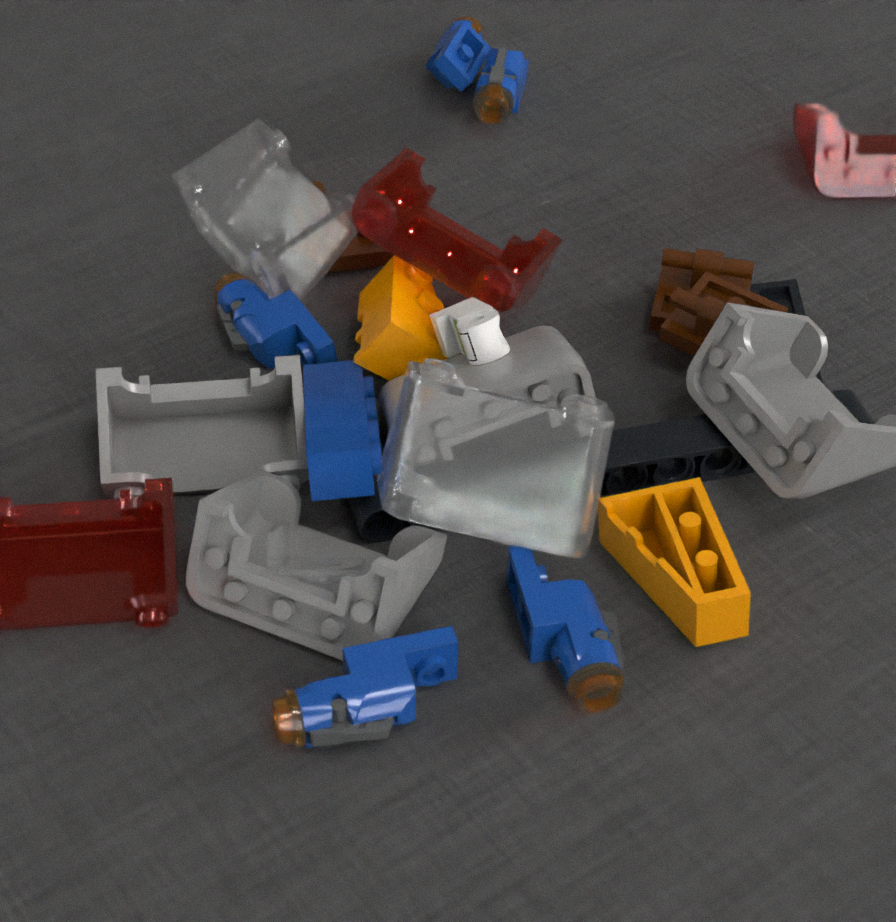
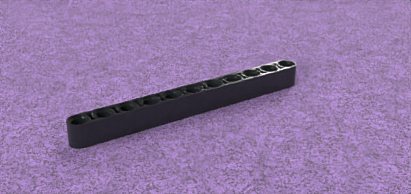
(635, 461)

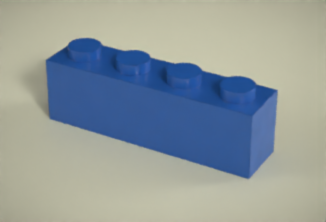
(340, 431)

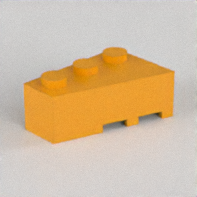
(397, 320)
(679, 557)

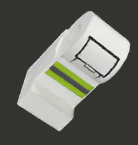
(471, 330)

